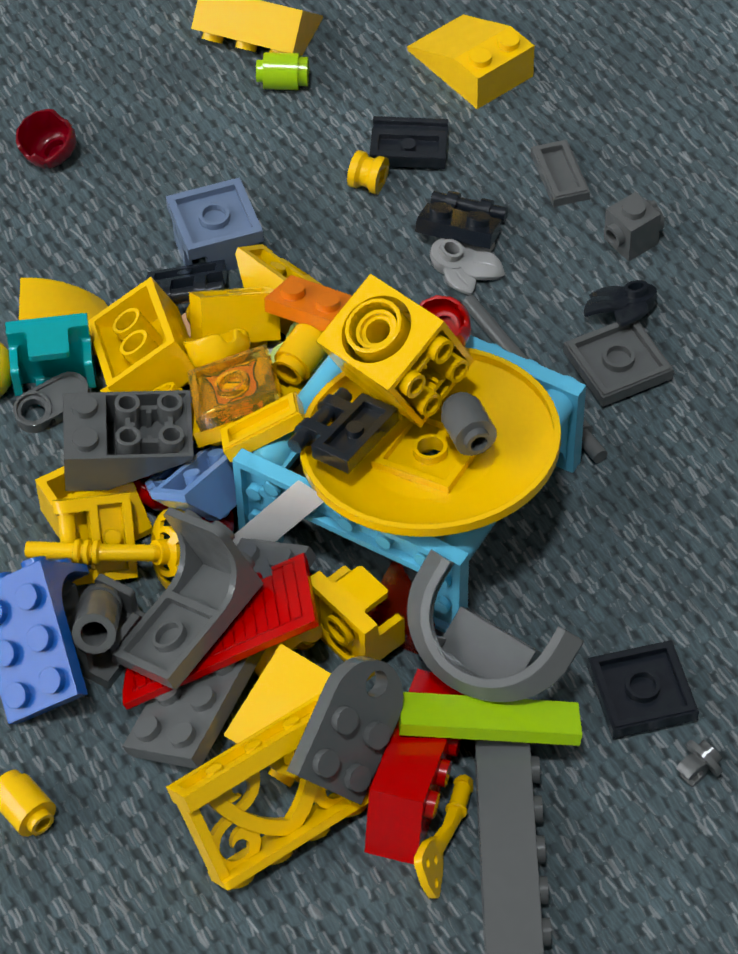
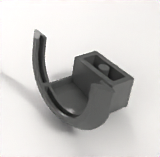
(478, 654)

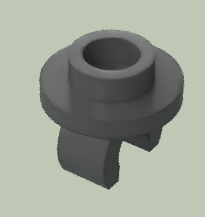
(696, 765)

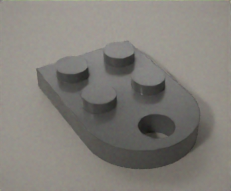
(350, 728)

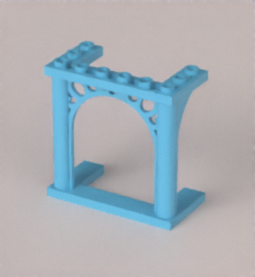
(265, 475)

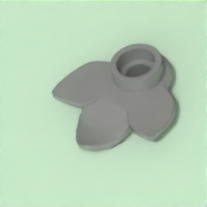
(465, 264)

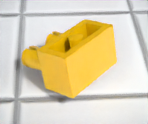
(231, 309)

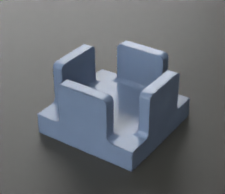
(214, 222)

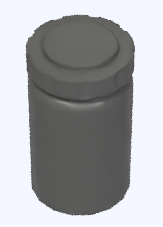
(97, 618)

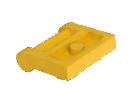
(107, 520)

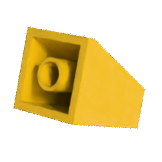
(280, 689)

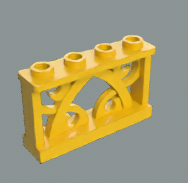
(243, 762)

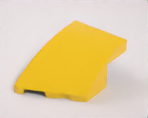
(55, 298)

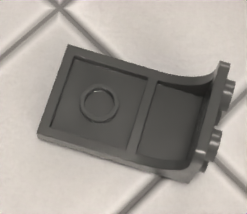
(198, 605)

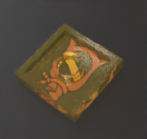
(232, 387)

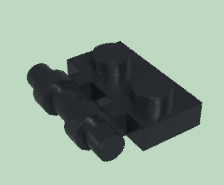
(461, 219)
(181, 280)
(353, 430)

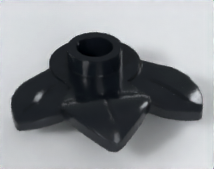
(626, 301)

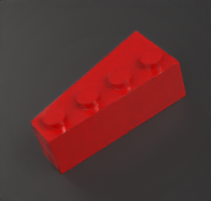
(409, 784)

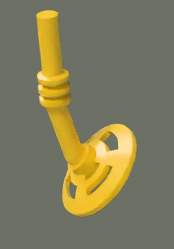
(159, 552)

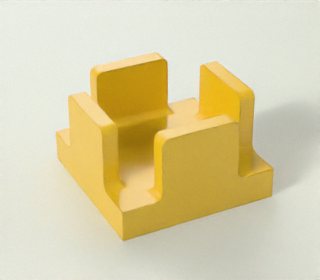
(342, 610)

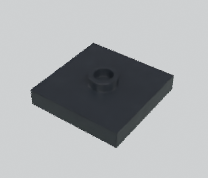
(642, 689)

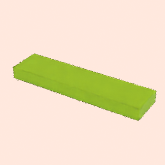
(491, 721)

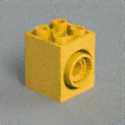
(396, 350)

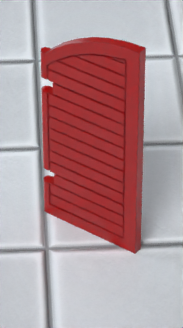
(274, 614)

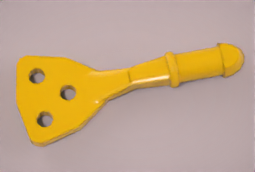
(429, 856)

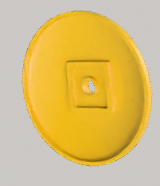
(447, 492)

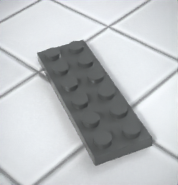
(187, 721)

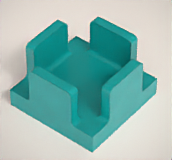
(50, 347)

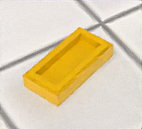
(262, 425)

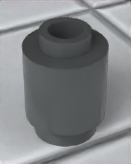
(468, 424)

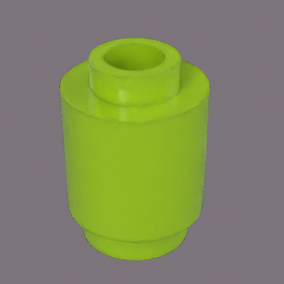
(282, 71)

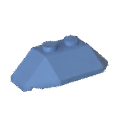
(199, 485)

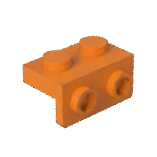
(305, 302)

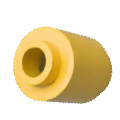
(298, 354)
(25, 804)

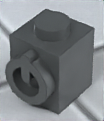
(633, 225)

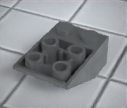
(124, 436)

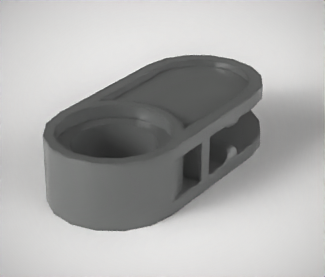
(50, 397)

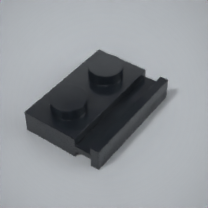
(410, 141)

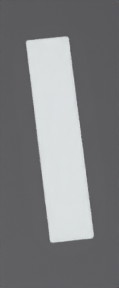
(281, 514)

